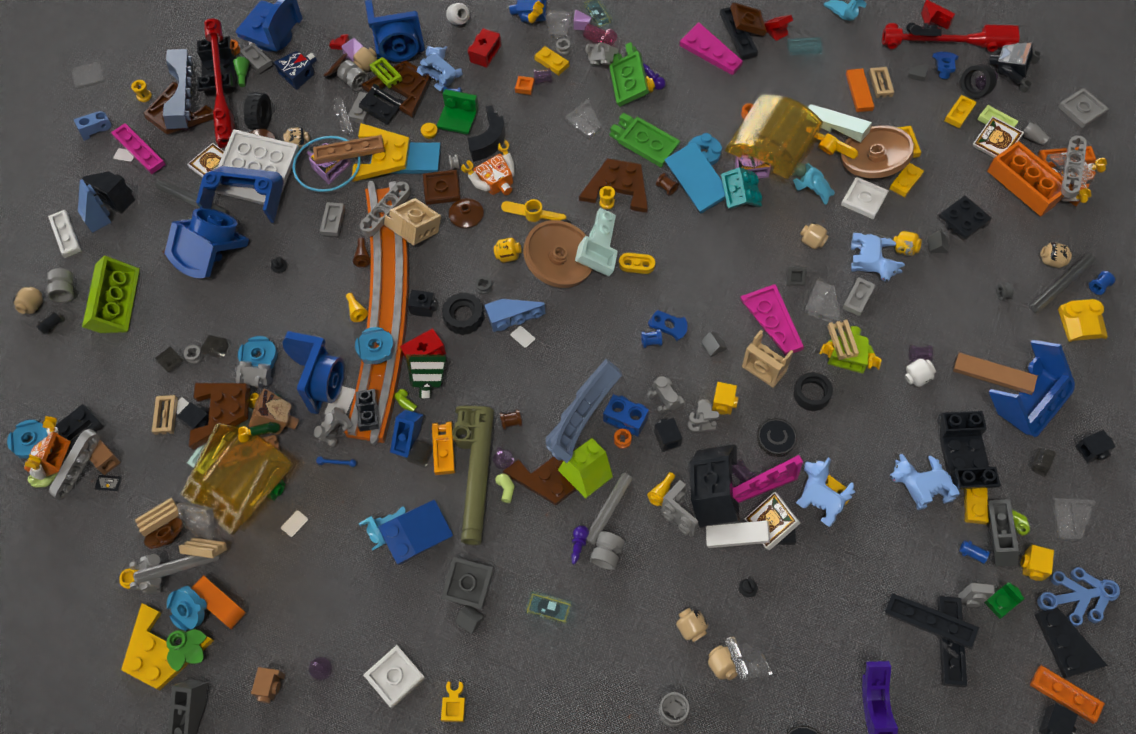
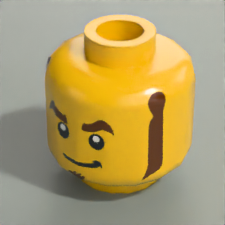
(507, 250)

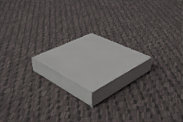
(1083, 108)

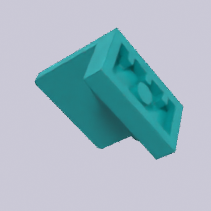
(741, 188)

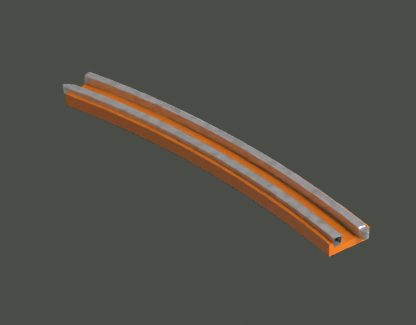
(388, 311)

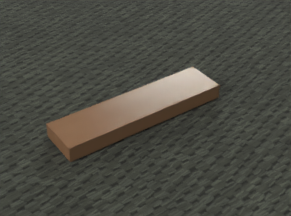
(348, 149)
(995, 373)

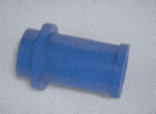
(974, 551)

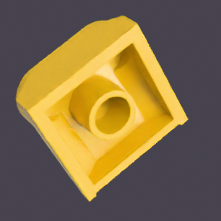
(1083, 319)

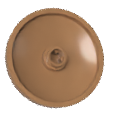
(880, 152)
(552, 253)

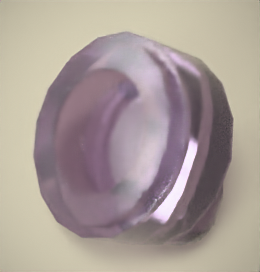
(503, 458)
(320, 668)

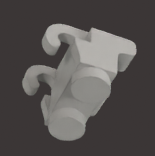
(601, 53)
(254, 375)
(666, 394)
(703, 415)
(326, 431)
(148, 587)

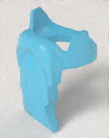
(844, 10)
(815, 181)
(373, 524)

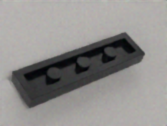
(741, 39)
(932, 621)
(952, 654)

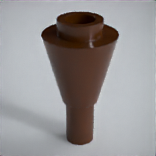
(361, 256)

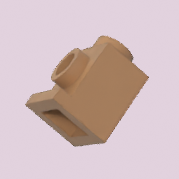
(104, 458)
(266, 684)

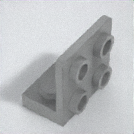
(674, 512)

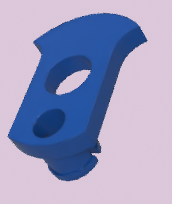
(945, 68)
(680, 324)

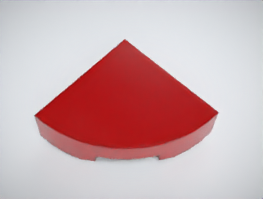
(337, 43)

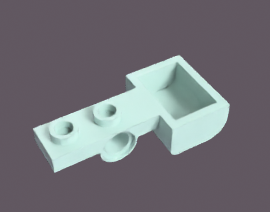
(596, 249)

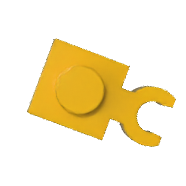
(453, 707)

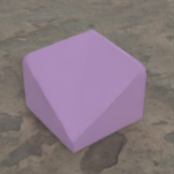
(581, 20)
(351, 48)

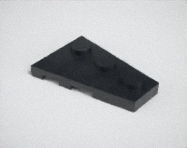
(1067, 645)

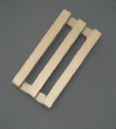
(883, 92)
(848, 354)
(172, 414)
(157, 517)
(203, 548)

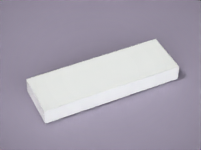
(64, 233)
(738, 534)

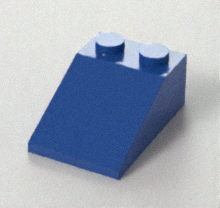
(415, 532)

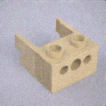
(413, 221)
(764, 362)

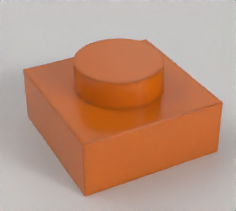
(524, 85)

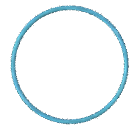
(323, 190)

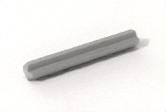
(608, 508)
(171, 567)

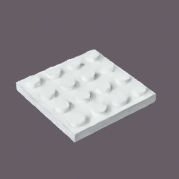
(256, 153)

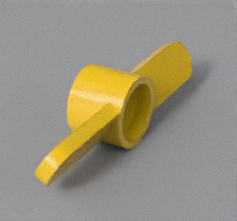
(831, 144)
(521, 209)

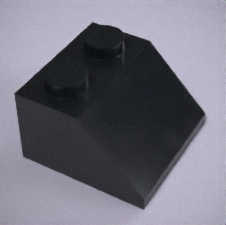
(111, 190)

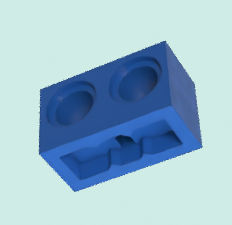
(623, 419)

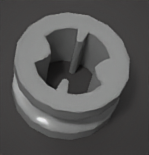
(563, 50)
(454, 162)
(190, 349)

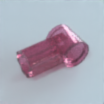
(598, 35)

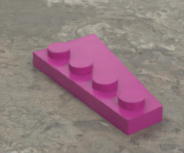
(708, 47)
(773, 316)
(769, 480)

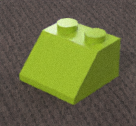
(587, 468)

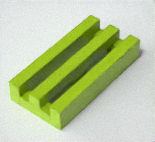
(392, 80)

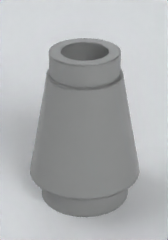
(1035, 134)

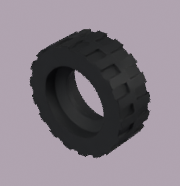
(257, 111)
(460, 300)

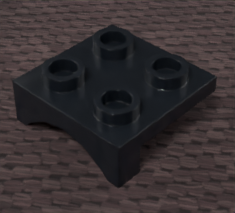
(965, 217)

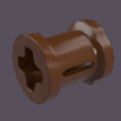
(667, 184)
(510, 419)

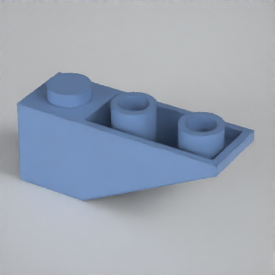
(90, 208)
(509, 312)

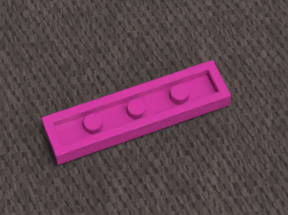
(138, 148)

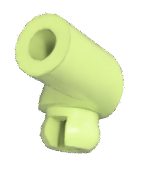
(42, 483)
(508, 486)

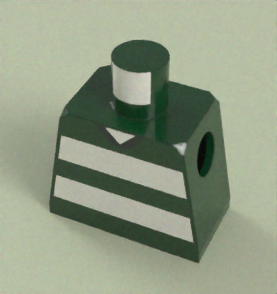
(425, 372)

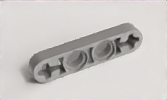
(1074, 166)
(384, 208)
(73, 464)

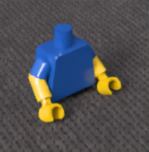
(529, 10)

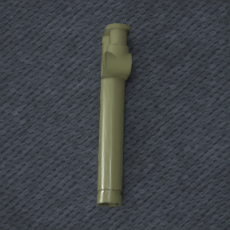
(477, 425)

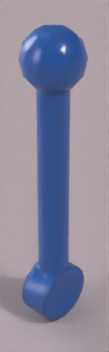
(320, 461)

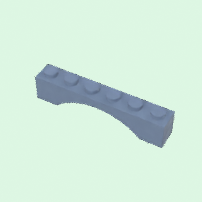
(176, 110)

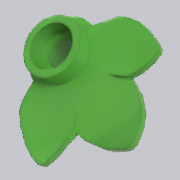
(187, 651)

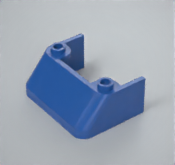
(264, 182)
(1051, 391)

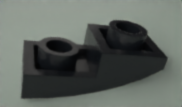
(367, 410)

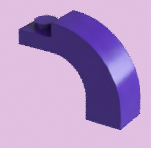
(877, 698)

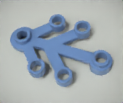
(1081, 594)

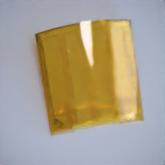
(777, 133)
(234, 475)

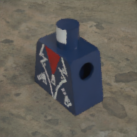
(296, 68)

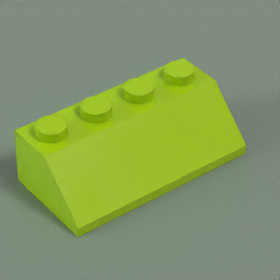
(111, 296)

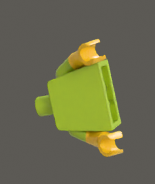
(858, 364)

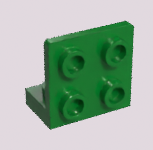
(458, 111)

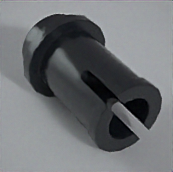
(48, 323)

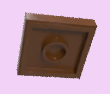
(748, 19)
(441, 187)

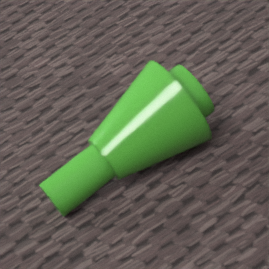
(241, 66)

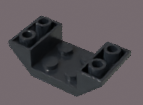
(228, 72)
(965, 450)
(713, 486)

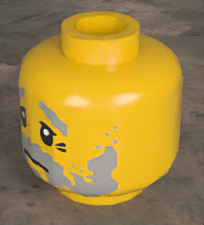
(907, 243)

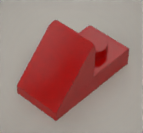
(936, 14)
(777, 26)

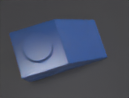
(405, 432)

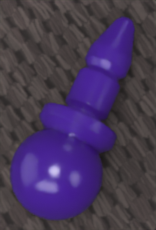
(658, 81)
(580, 534)

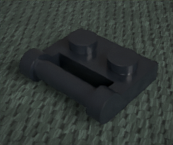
(928, 29)
(379, 108)
(76, 422)

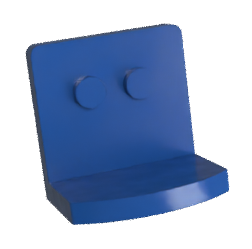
(270, 24)
(395, 35)
(195, 241)
(322, 372)

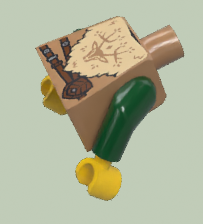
(268, 416)

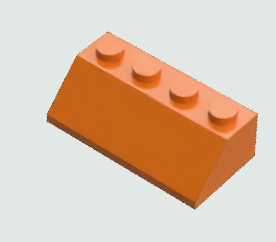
(1028, 178)

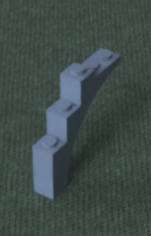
(564, 436)

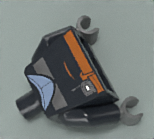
(1015, 62)

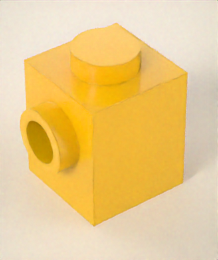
(725, 398)
(1037, 562)

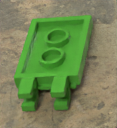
(628, 76)
(644, 139)

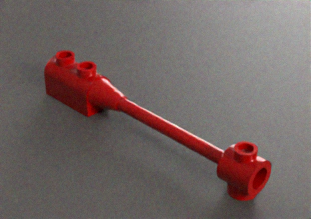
(991, 37)
(222, 115)

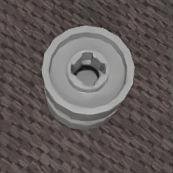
(352, 75)
(60, 285)
(606, 553)
(673, 709)

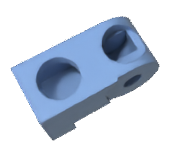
(92, 124)

